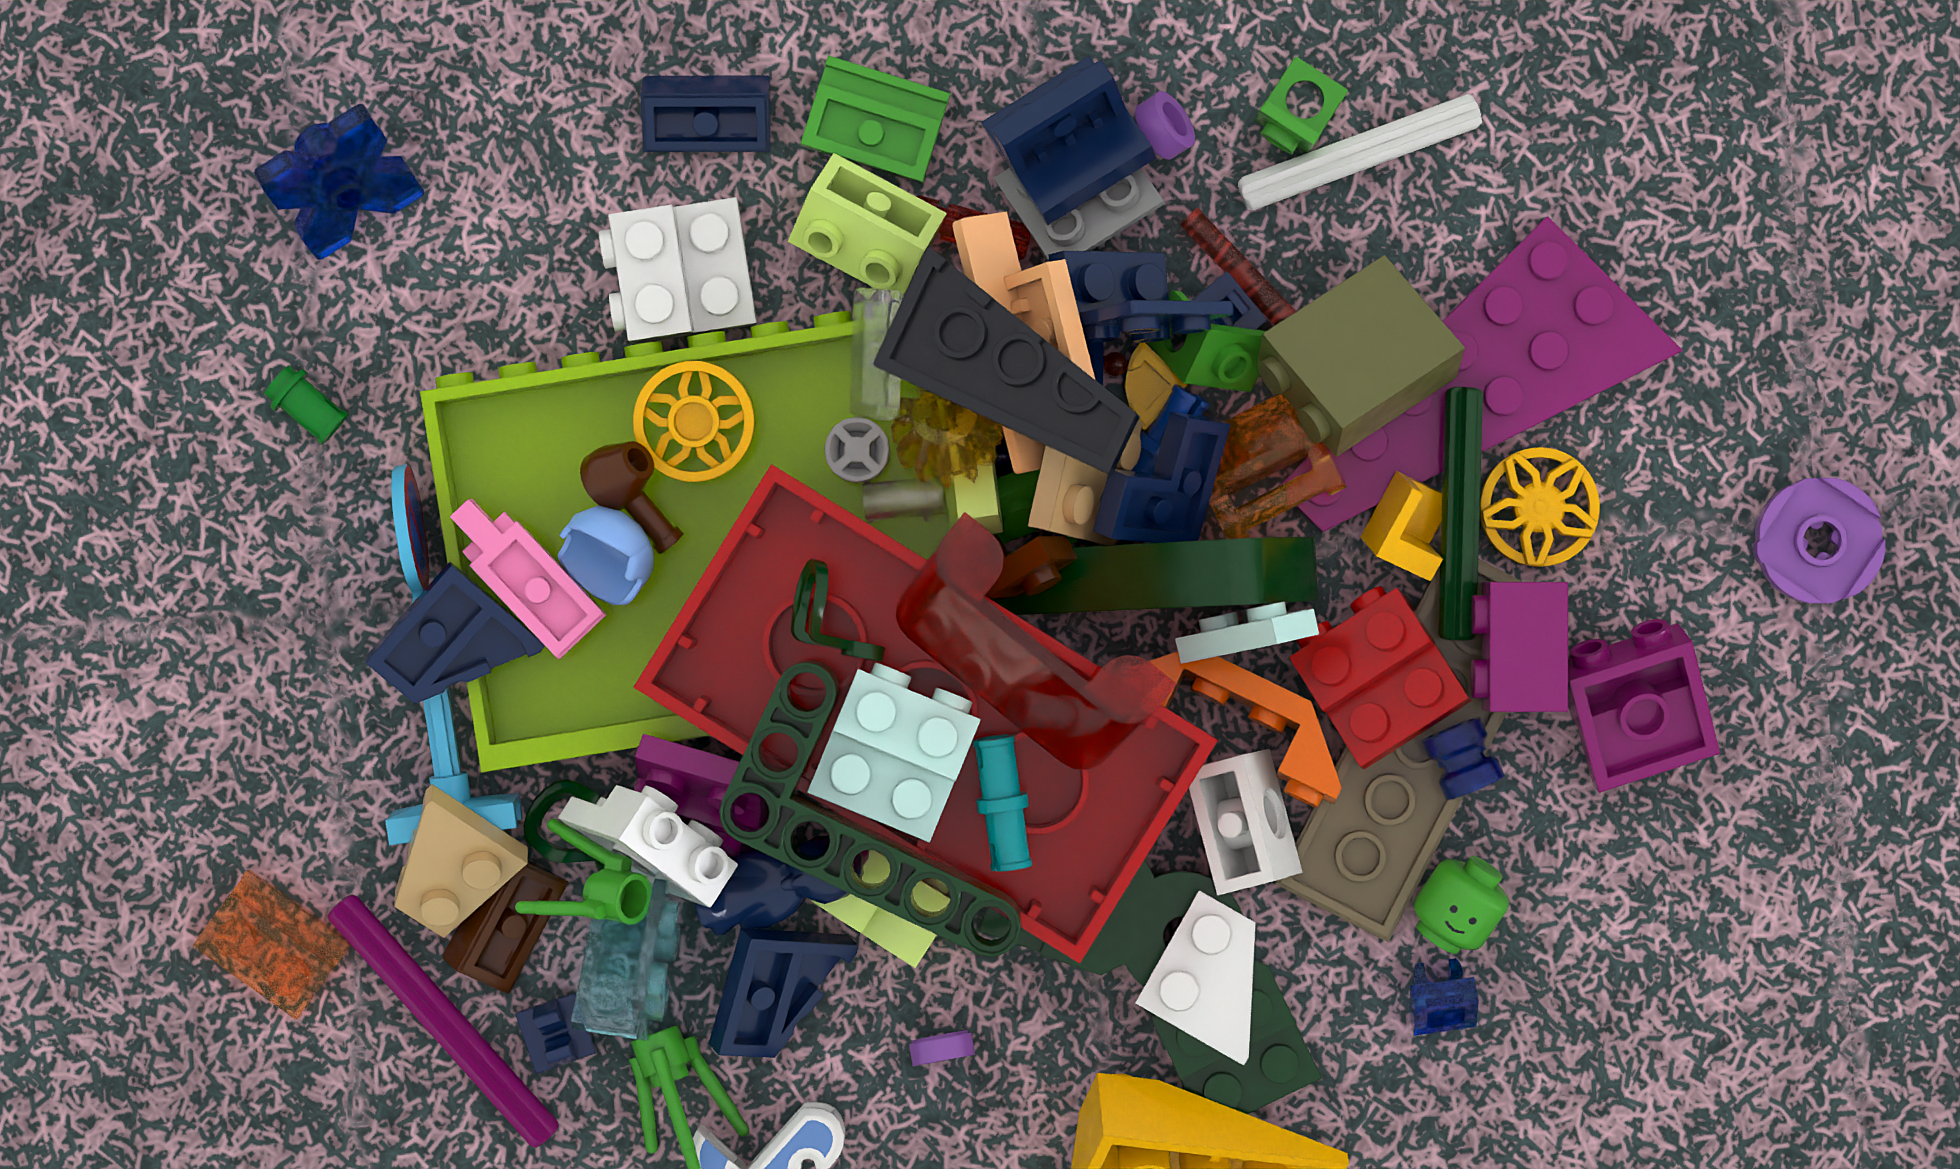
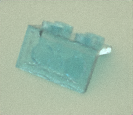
(625, 973)

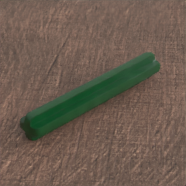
(1460, 511)

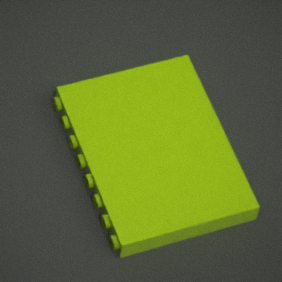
(521, 450)

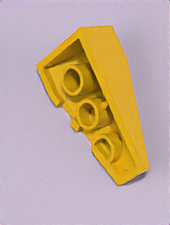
(1161, 1126)

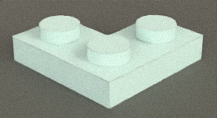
(1260, 628)

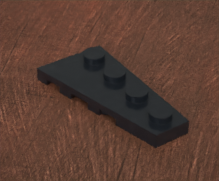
(987, 360)

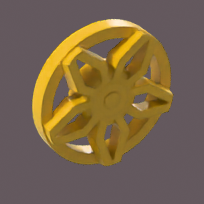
(694, 420)
(1539, 507)

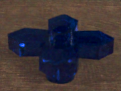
(335, 175)

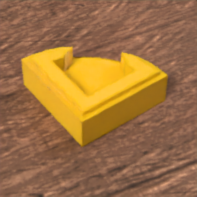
(1148, 384)

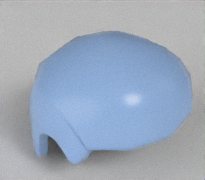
(607, 554)

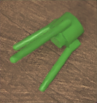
(607, 894)
(663, 1062)

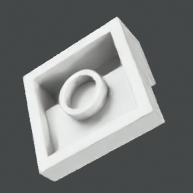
(678, 270)
(655, 840)

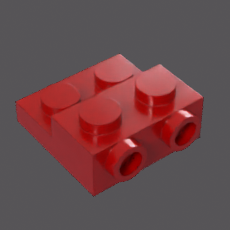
(1379, 675)

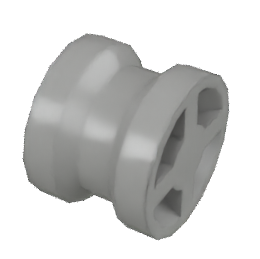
(850, 443)

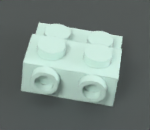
(895, 752)

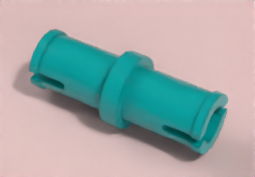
(1002, 802)

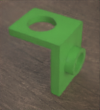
(1286, 129)
(1214, 358)

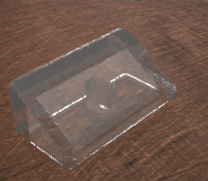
(873, 391)

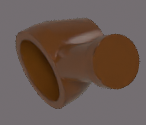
(616, 480)

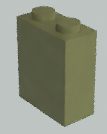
(1359, 356)

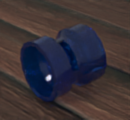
(1461, 755)

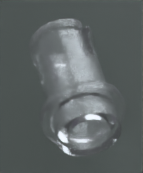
(903, 499)

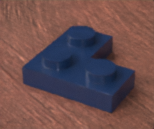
(1176, 496)

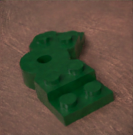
(1134, 937)

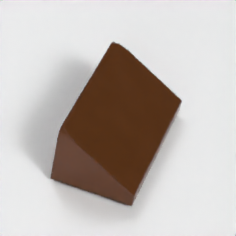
(498, 939)

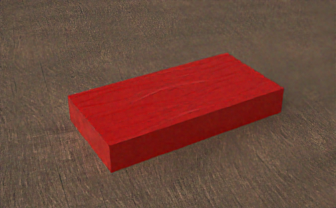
(737, 641)

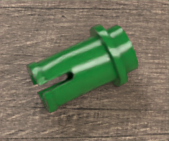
(305, 404)

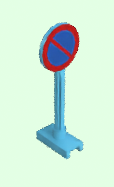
(500, 809)

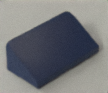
(706, 113)

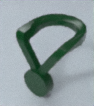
(817, 572)
(537, 811)

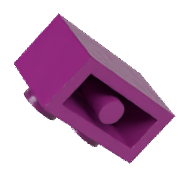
(1521, 647)

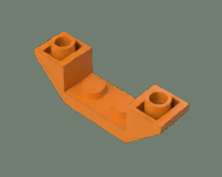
(1307, 762)

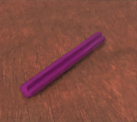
(443, 1020)

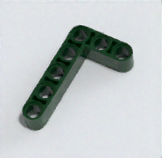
(1179, 576)
(846, 836)

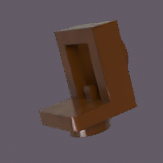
(1032, 566)

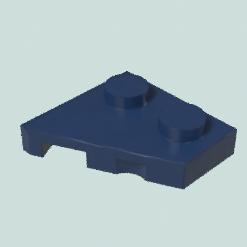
(449, 638)
(773, 987)

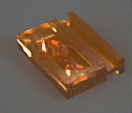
(272, 944)

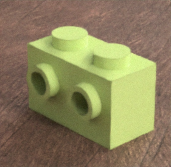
(865, 225)

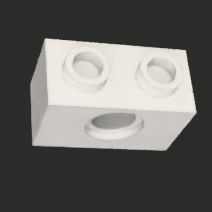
(1244, 822)

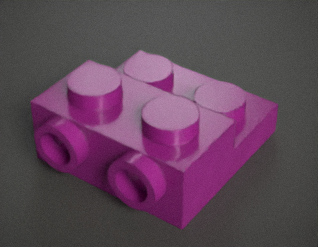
(1639, 704)
(697, 786)

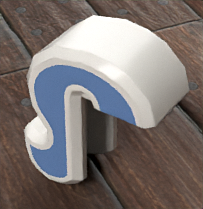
(811, 1133)

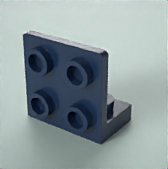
(1131, 297)

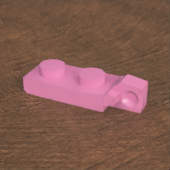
(527, 578)

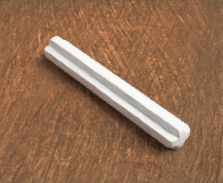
(1360, 152)

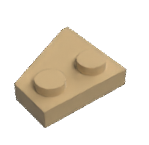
(454, 863)

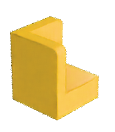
(1405, 526)

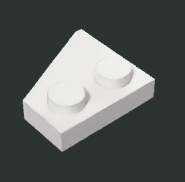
(1207, 978)

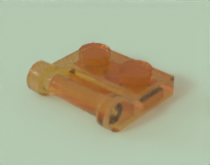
(1258, 446)

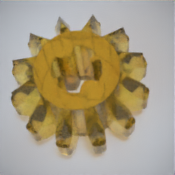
(943, 438)

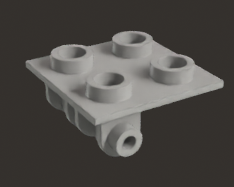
(1090, 222)

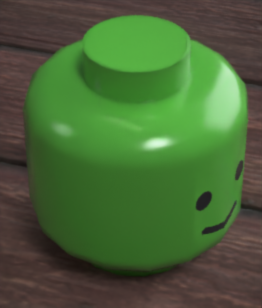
(1460, 904)

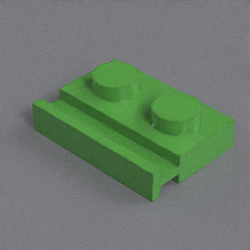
(875, 119)

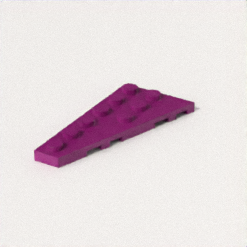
(1535, 343)

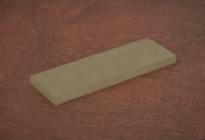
(1388, 819)

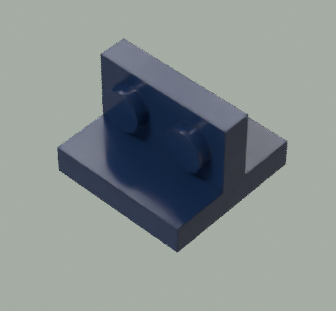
(1069, 139)

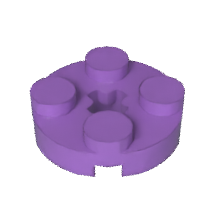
(1855, 533)

